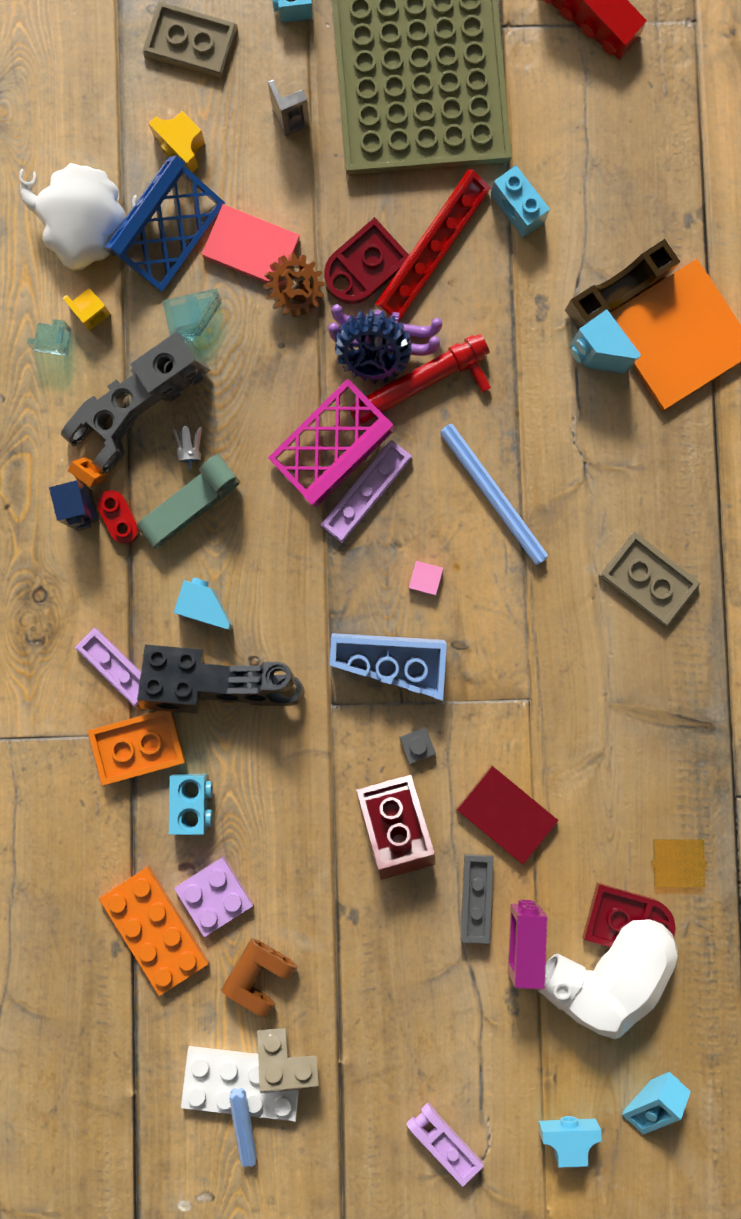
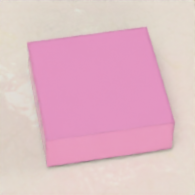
(425, 578)

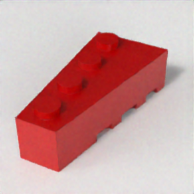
(609, 22)

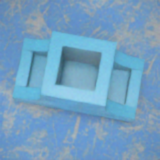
(570, 1139)

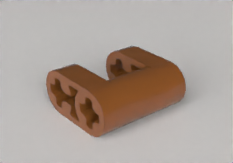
(247, 970)

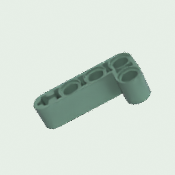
(189, 502)

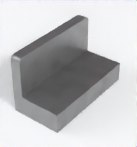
(290, 110)

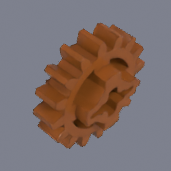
(285, 278)

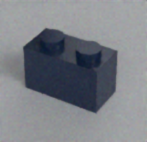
(74, 505)

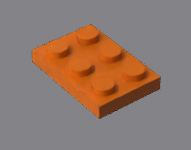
(136, 746)

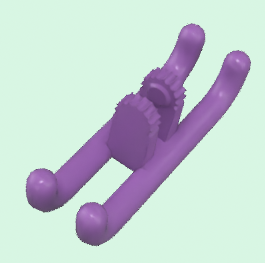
(415, 331)

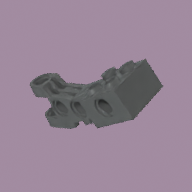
(155, 377)

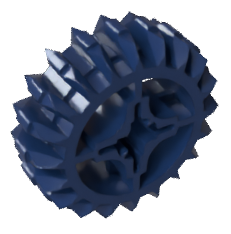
(373, 336)

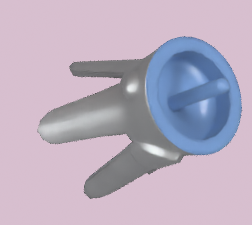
(185, 451)

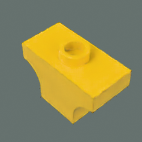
(178, 137)

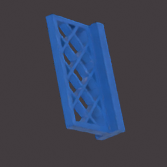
(142, 213)

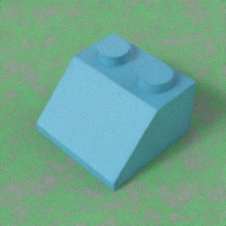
(604, 345)

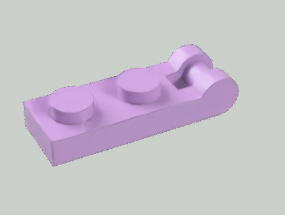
(445, 1145)

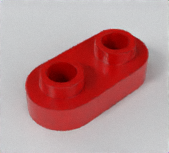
(118, 516)

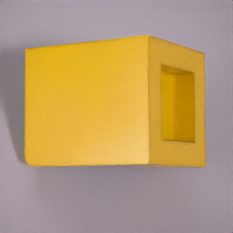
(88, 308)

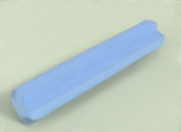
(243, 1127)

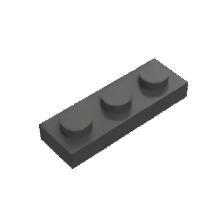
(476, 898)

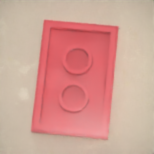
(248, 243)

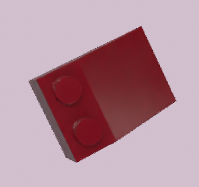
(396, 827)

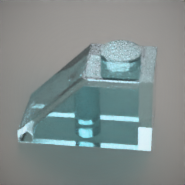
(191, 312)

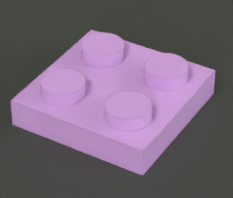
(214, 896)

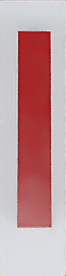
(433, 245)

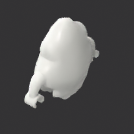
(77, 213)

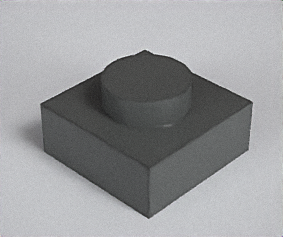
(417, 745)

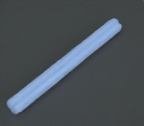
(493, 494)

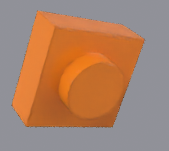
(86, 472)

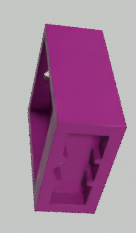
(527, 945)

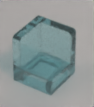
(51, 338)

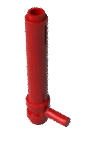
(457, 358)

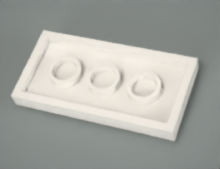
(215, 1072)

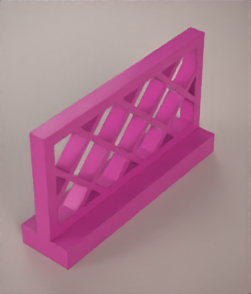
(349, 460)

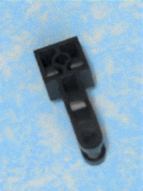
(178, 679)

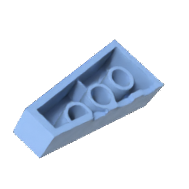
(393, 660)

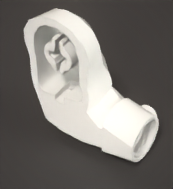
(622, 984)

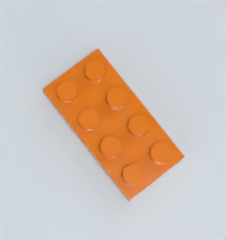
(154, 930)

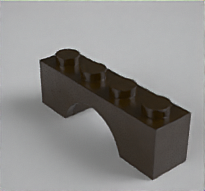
(633, 280)

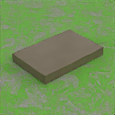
(190, 39)
(649, 579)

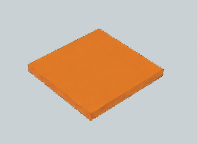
(681, 333)

